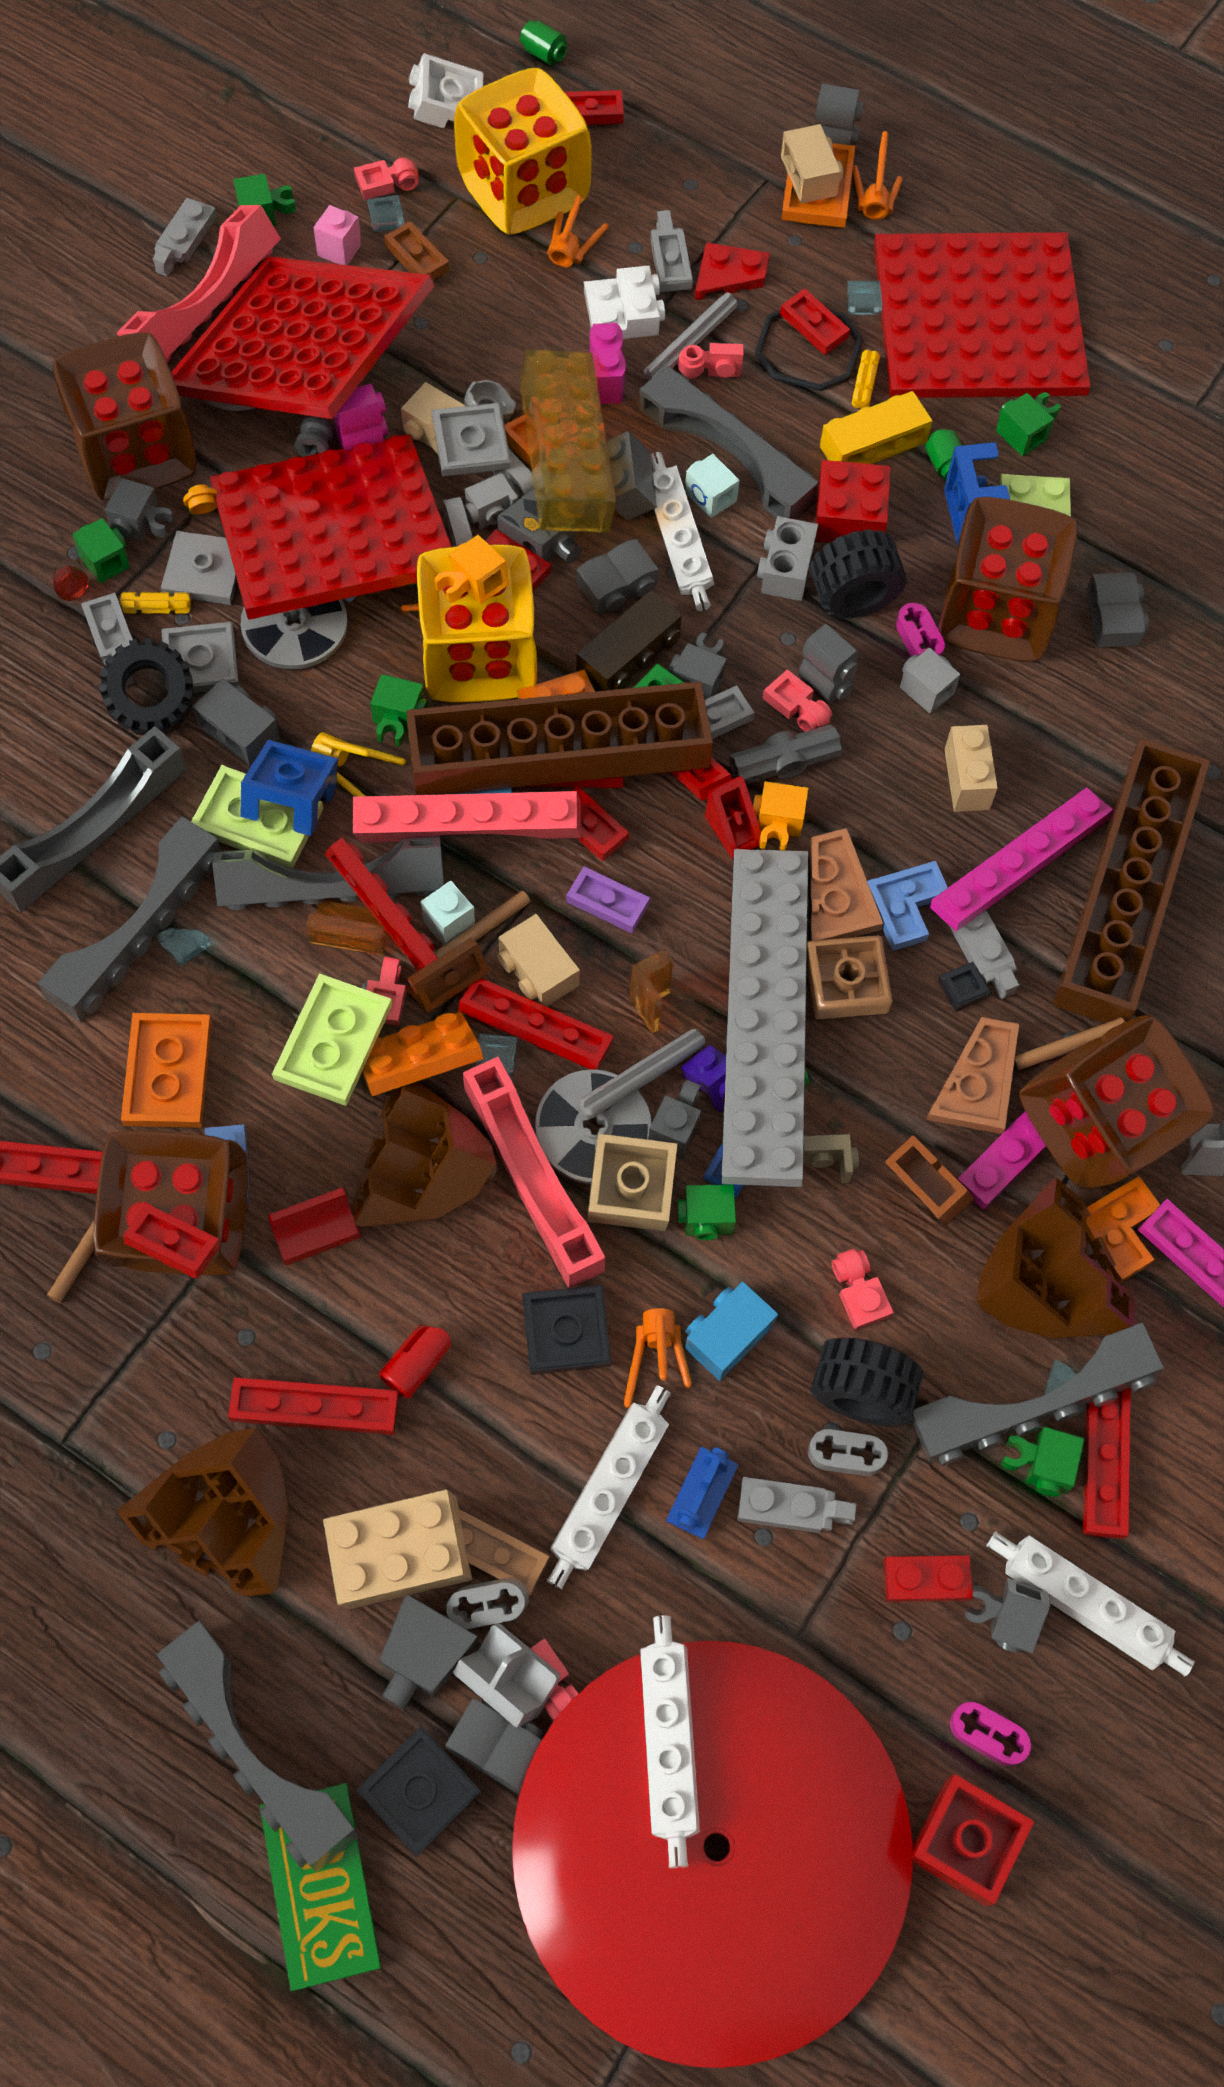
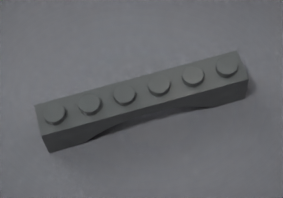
(680, 406)
(141, 775)
(251, 878)
(84, 976)
(957, 1425)
(307, 1816)

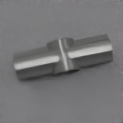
(786, 754)

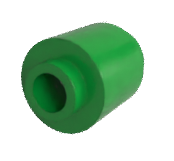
(543, 41)
(941, 448)

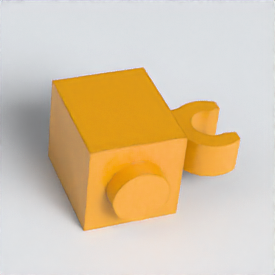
(475, 570)
(780, 812)

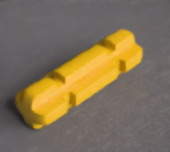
(865, 379)
(155, 602)

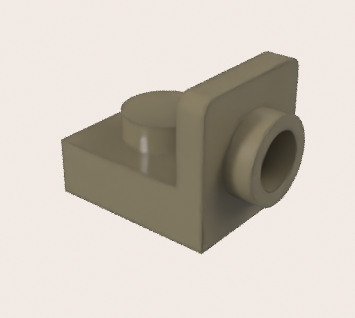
(826, 1149)

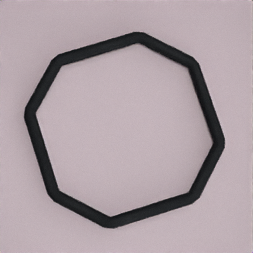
(803, 383)

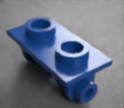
(702, 1491)

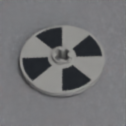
(297, 645)
(560, 1123)

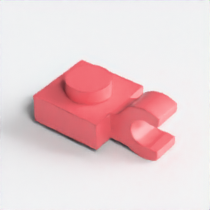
(389, 987)

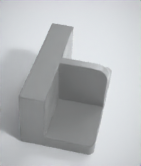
(1206, 1152)
(508, 1676)

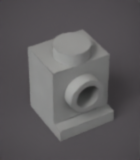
(488, 500)

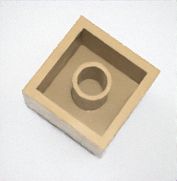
(632, 1182)

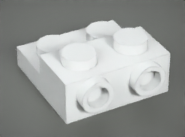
(440, 88)
(627, 301)

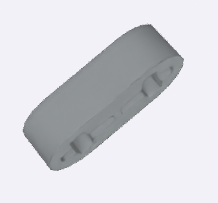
(518, 476)
(457, 521)
(849, 1443)
(485, 1593)

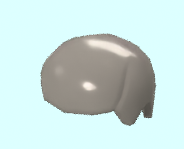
(490, 392)

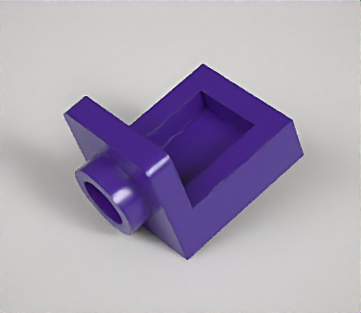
(709, 1071)

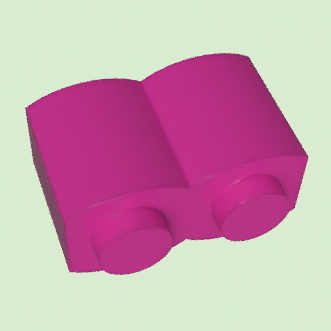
(609, 361)
(361, 418)

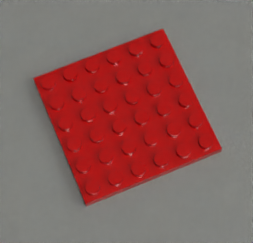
(980, 315)
(300, 336)
(328, 525)

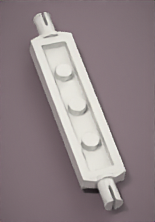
(680, 533)
(609, 1487)
(1091, 1603)
(669, 1742)

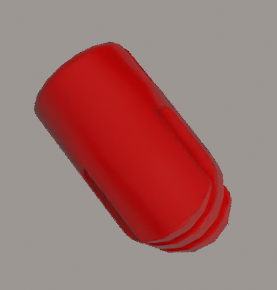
(415, 1360)

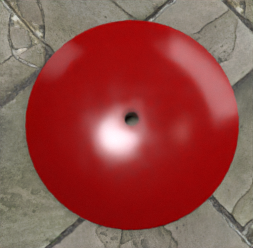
(733, 1951)

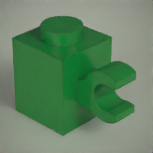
(255, 191)
(1026, 422)
(390, 704)
(1051, 1460)

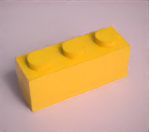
(877, 431)

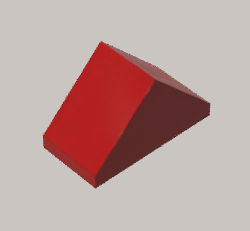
(733, 816)

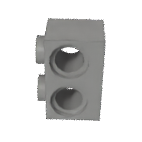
(790, 552)

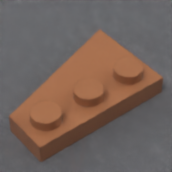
(839, 890)
(981, 1080)

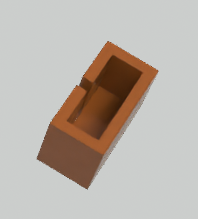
(921, 1171)

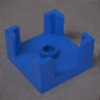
(964, 486)
(290, 779)

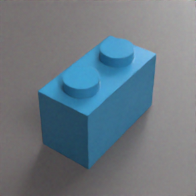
(729, 1330)

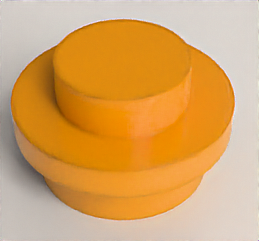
(200, 499)

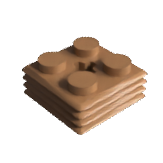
(863, 961)

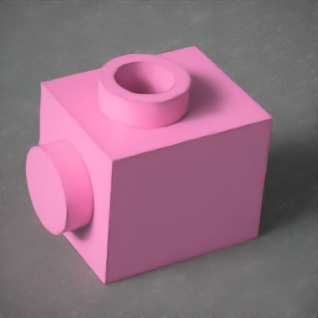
(337, 235)

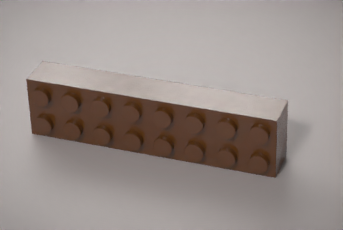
(559, 738)
(1132, 883)

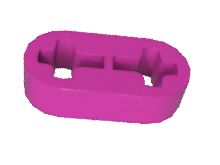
(926, 631)
(995, 1725)

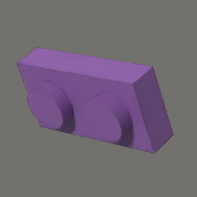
(607, 899)

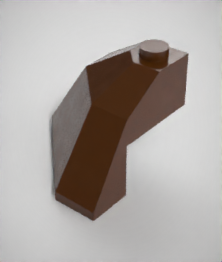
(423, 1162)
(1053, 1273)
(219, 1511)

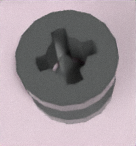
(315, 436)

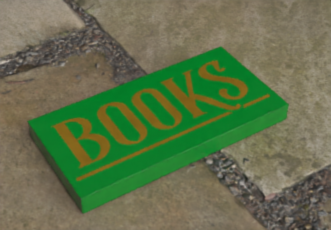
(324, 1912)

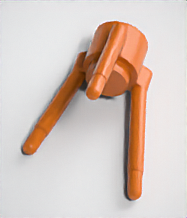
(877, 200)
(564, 246)
(659, 1332)

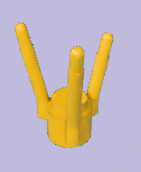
(337, 748)

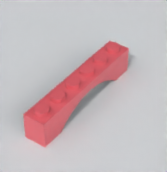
(241, 245)
(519, 814)
(545, 1199)

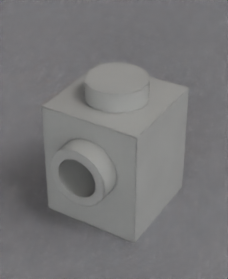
(929, 679)

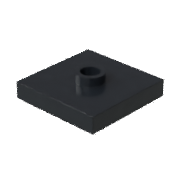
(566, 1329)
(419, 1791)

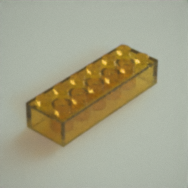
(567, 441)

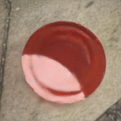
(70, 583)

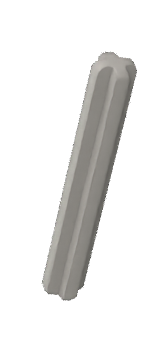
(693, 334)
(641, 1073)

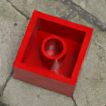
(851, 499)
(970, 1840)

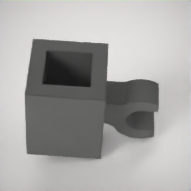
(135, 510)
(701, 664)
(678, 1119)
(1015, 1614)

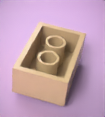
(397, 1549)

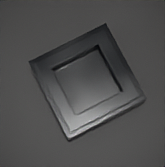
(964, 986)

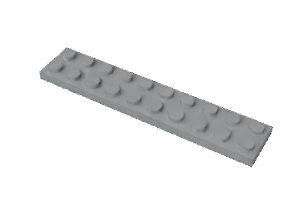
(766, 1020)

